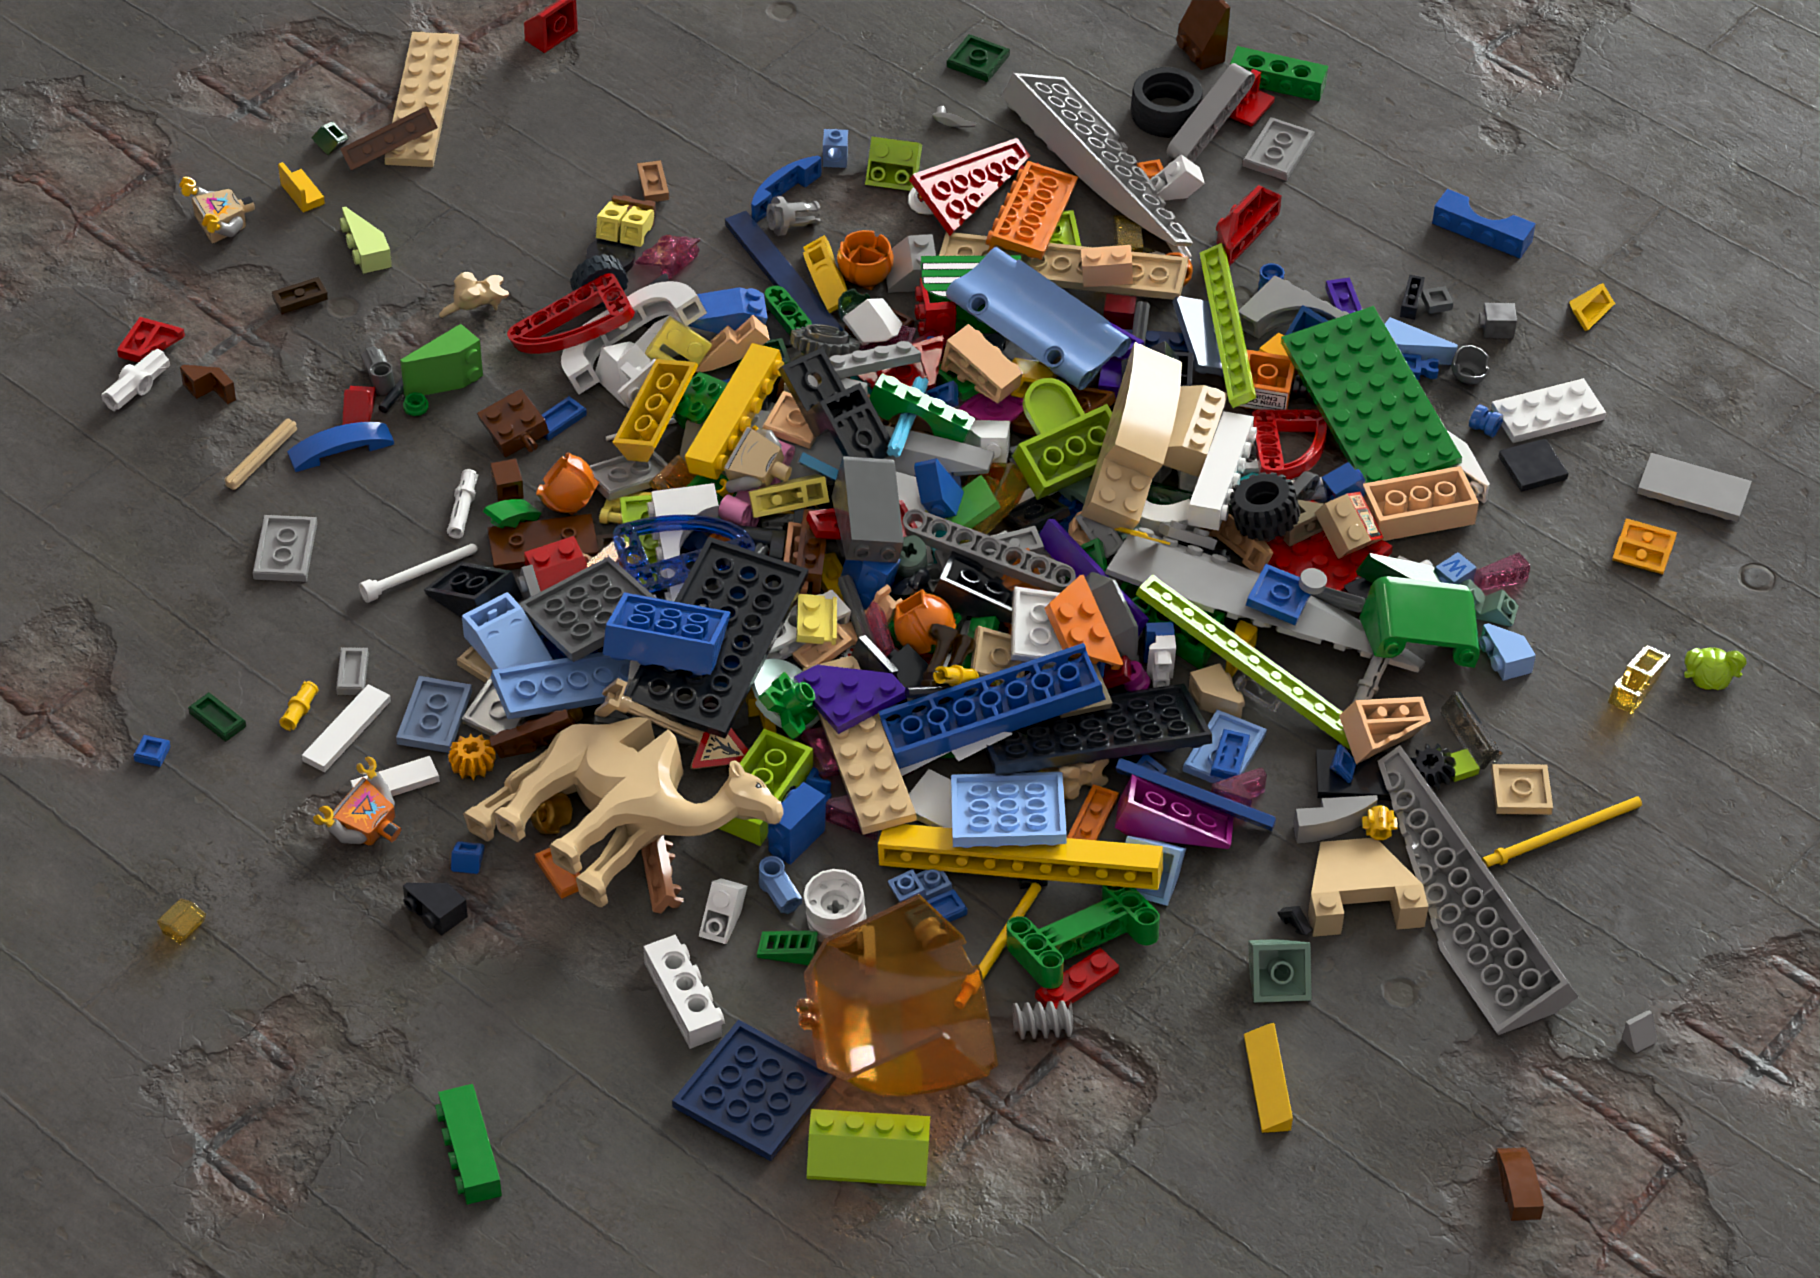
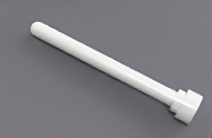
(372, 589)

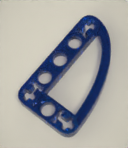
(671, 523)

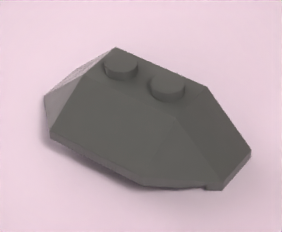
(1115, 614)

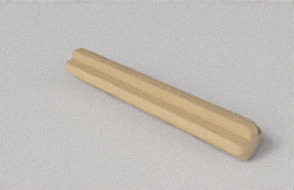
(260, 454)

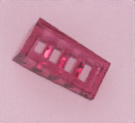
(1503, 573)

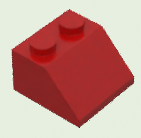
(552, 25)

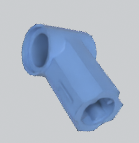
(778, 885)

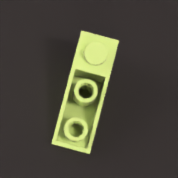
(368, 242)

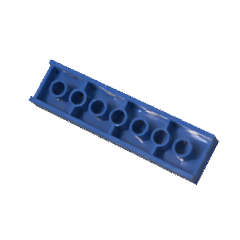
(991, 709)

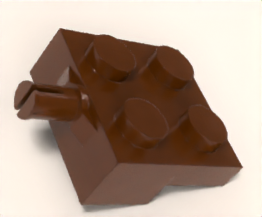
(514, 423)

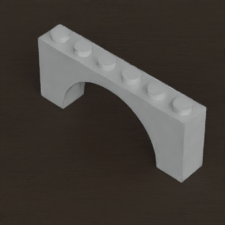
(1278, 305)

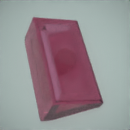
(880, 628)

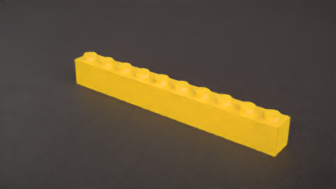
(1071, 862)

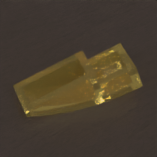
(1127, 233)
(1638, 679)

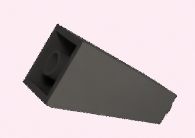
(868, 509)

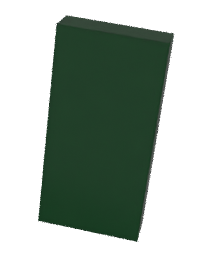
(217, 717)

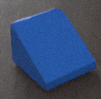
(467, 857)

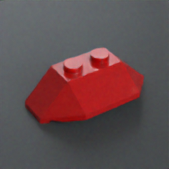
(1247, 221)

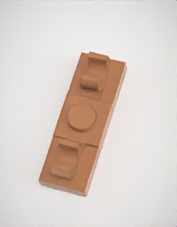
(659, 874)

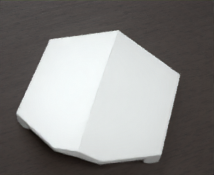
(873, 322)

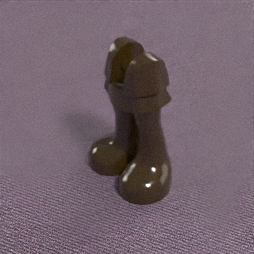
(945, 639)

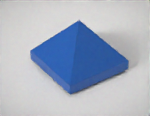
(1343, 764)

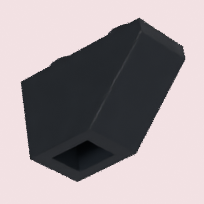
(436, 904)

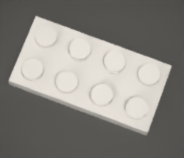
(1549, 410)

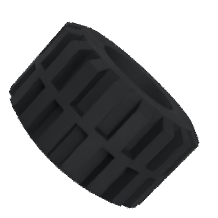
(1264, 506)

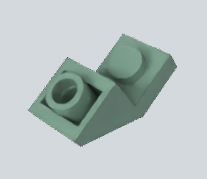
(1493, 607)

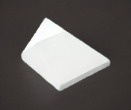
(612, 359)

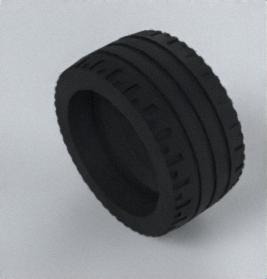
(1164, 83)

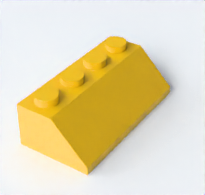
(653, 408)

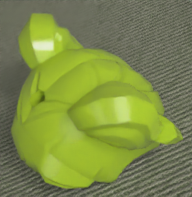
(1713, 667)

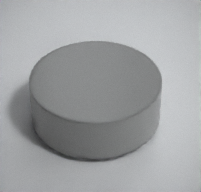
(1312, 581)

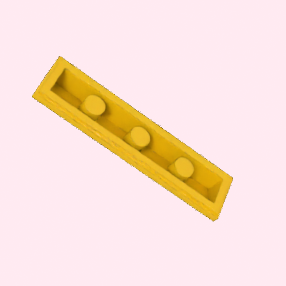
(1268, 1079)

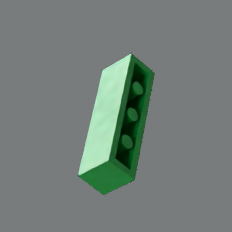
(469, 1144)

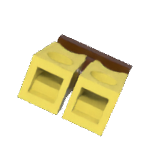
(626, 216)

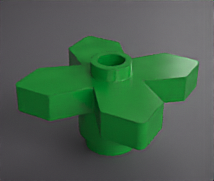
(791, 703)

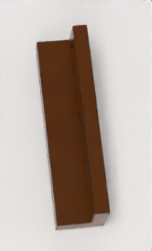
(388, 138)
(811, 554)

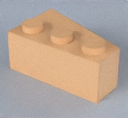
(981, 363)
(1381, 724)

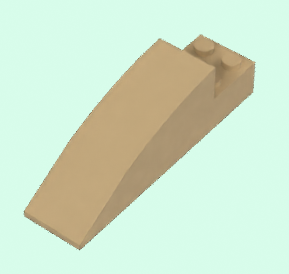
(1134, 439)

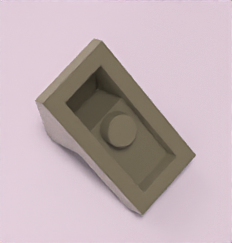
(1307, 525)

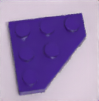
(849, 694)

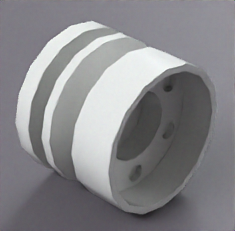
(833, 902)

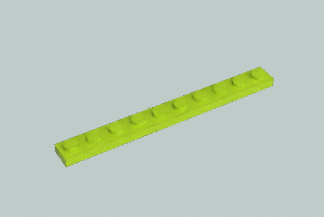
(1227, 326)
(1243, 657)

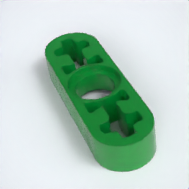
(786, 303)

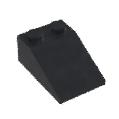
(471, 586)

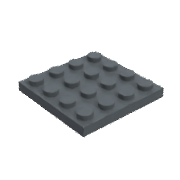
(579, 607)

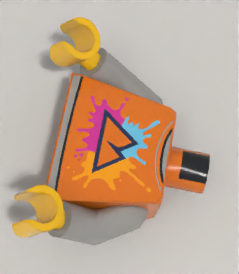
(364, 812)

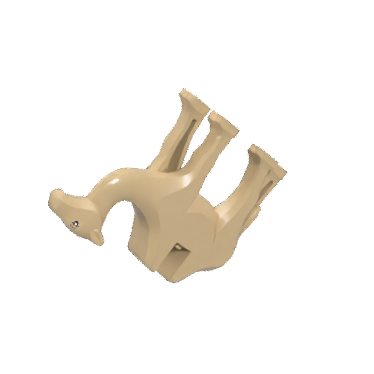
(626, 784)

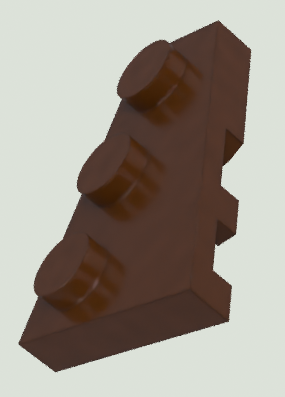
(531, 734)

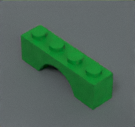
(893, 397)

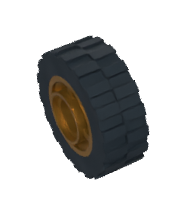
(596, 267)

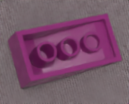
(1166, 816)

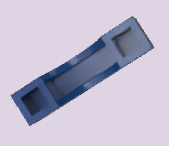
(1507, 235)

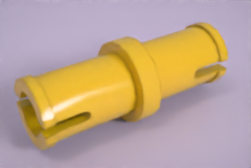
(954, 675)
(298, 705)

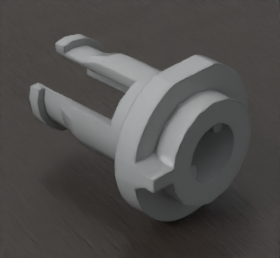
(782, 215)

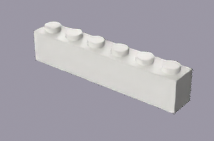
(1221, 470)

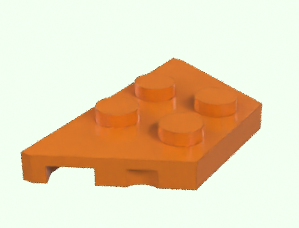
(1079, 621)

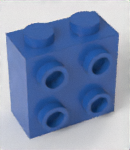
(799, 825)

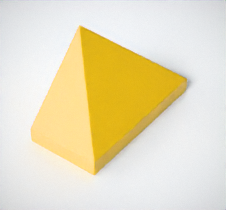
(1592, 305)

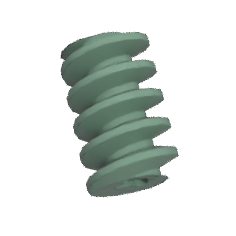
(912, 556)

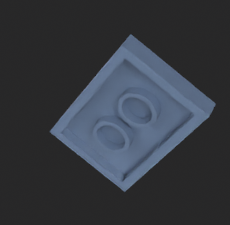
(434, 714)

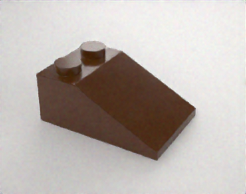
(1205, 32)

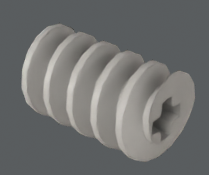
(1042, 1019)

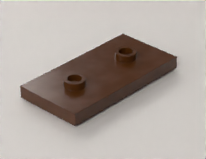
(510, 543)

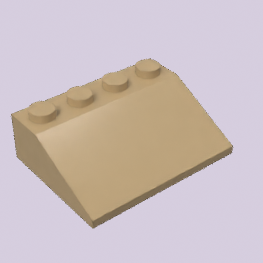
(1194, 427)

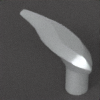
(951, 119)

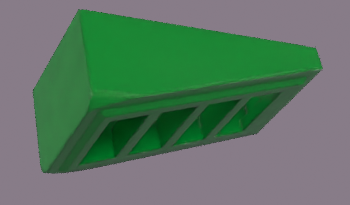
(793, 955)

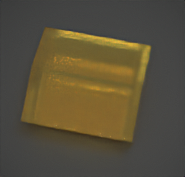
(181, 920)

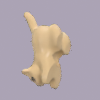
(473, 293)
(1080, 774)

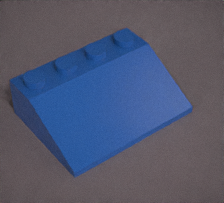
(665, 633)

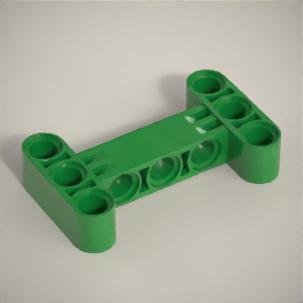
(1045, 949)

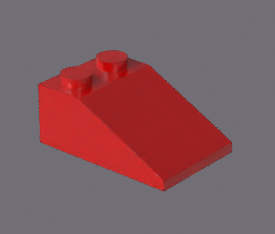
(555, 561)

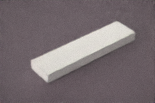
(346, 728)

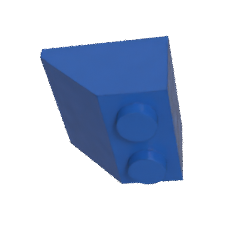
(870, 577)

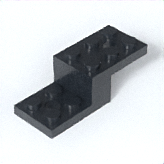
(834, 408)

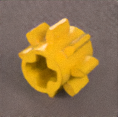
(1379, 822)

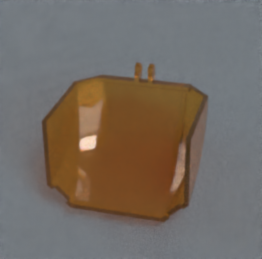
(898, 1005)

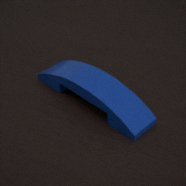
(801, 171)
(339, 439)

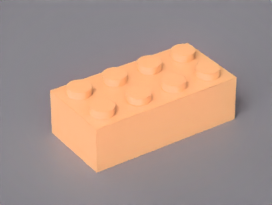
(1421, 503)

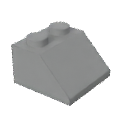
(907, 262)

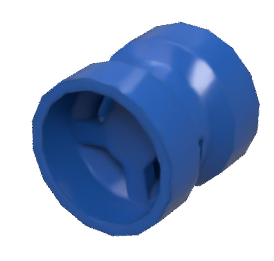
(1268, 271)
(1485, 420)

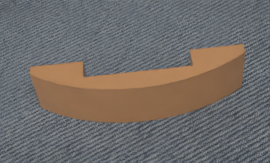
(1254, 552)

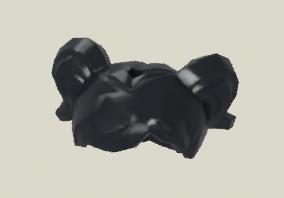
(911, 585)

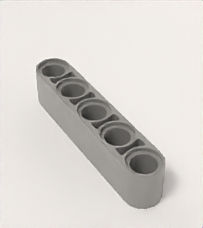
(1211, 113)

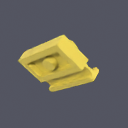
(816, 619)

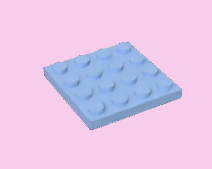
(1008, 809)

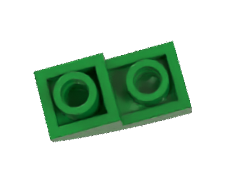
(511, 512)

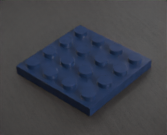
(753, 1090)

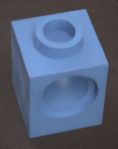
(835, 148)

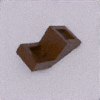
(204, 379)

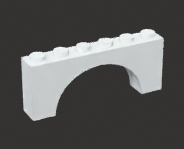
(678, 501)

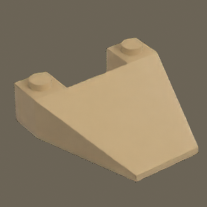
(1362, 873)

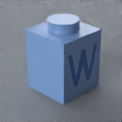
(1455, 570)

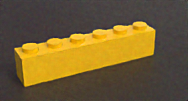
(734, 411)

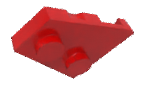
(147, 337)

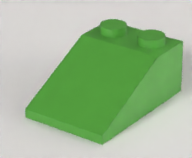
(443, 364)

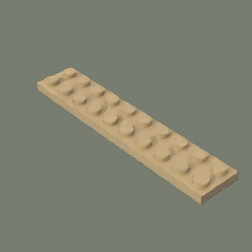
(1062, 264)

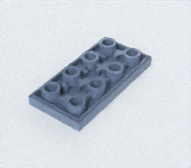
(1199, 334)

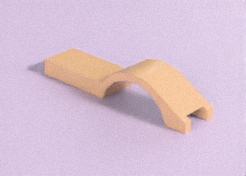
(814, 654)

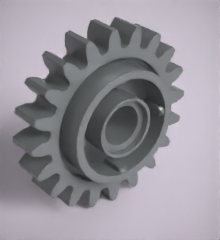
(818, 336)

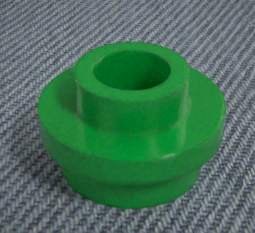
(415, 404)

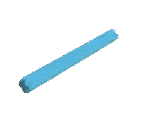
(904, 424)

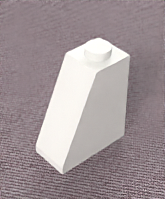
(991, 436)

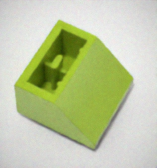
(892, 163)

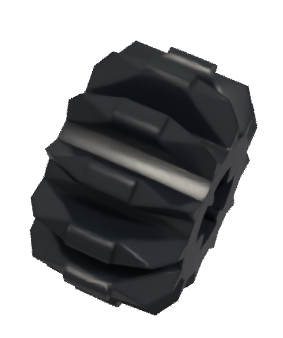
(1436, 757)

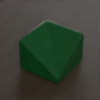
(329, 137)

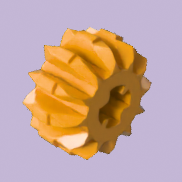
(472, 756)

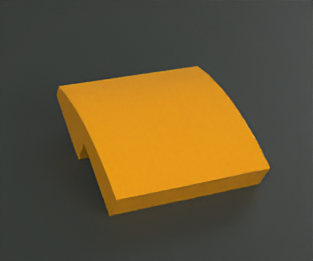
(1644, 546)

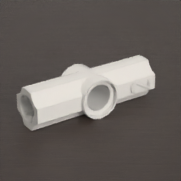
(135, 380)

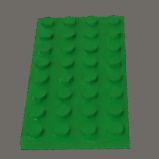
(1370, 397)

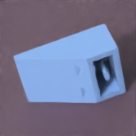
(503, 634)

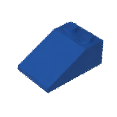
(730, 308)

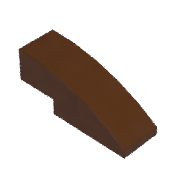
(1520, 1184)

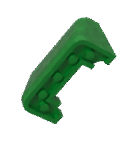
(1421, 614)

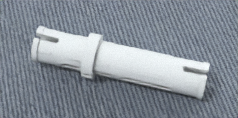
(464, 496)

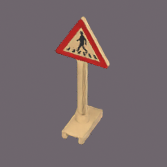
(711, 749)

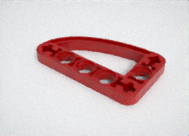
(526, 333)
(1268, 445)

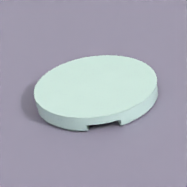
(770, 670)

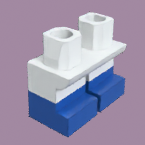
(1159, 652)

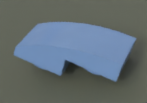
(926, 883)

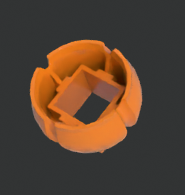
(865, 258)
(567, 485)
(915, 617)

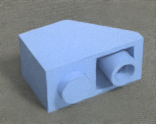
(1507, 651)

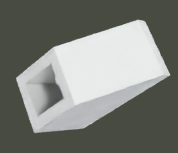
(1178, 179)
(722, 910)

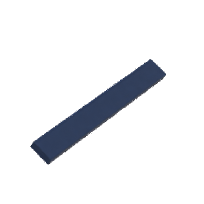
(777, 267)

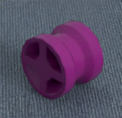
(1139, 678)

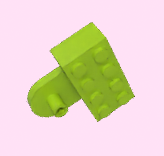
(1065, 439)

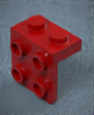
(935, 316)

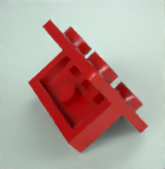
(1253, 104)

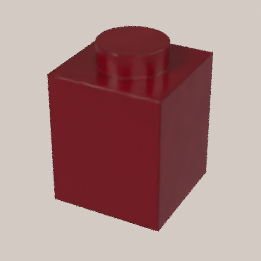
(1120, 310)

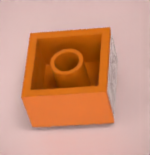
(1271, 379)

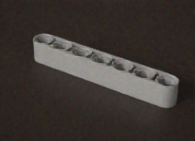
(980, 543)

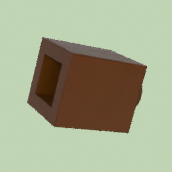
(507, 480)

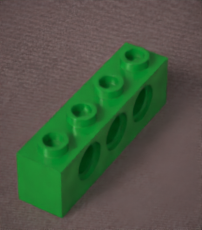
(1284, 73)

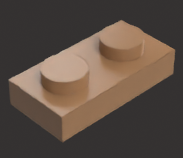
(653, 181)

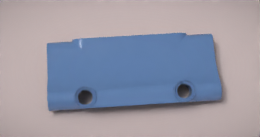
(1039, 317)

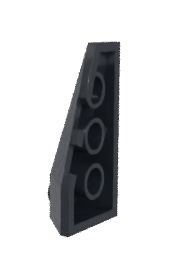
(972, 590)

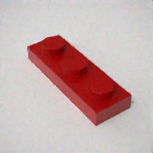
(1080, 979)

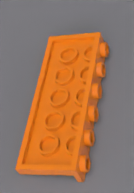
(1032, 210)

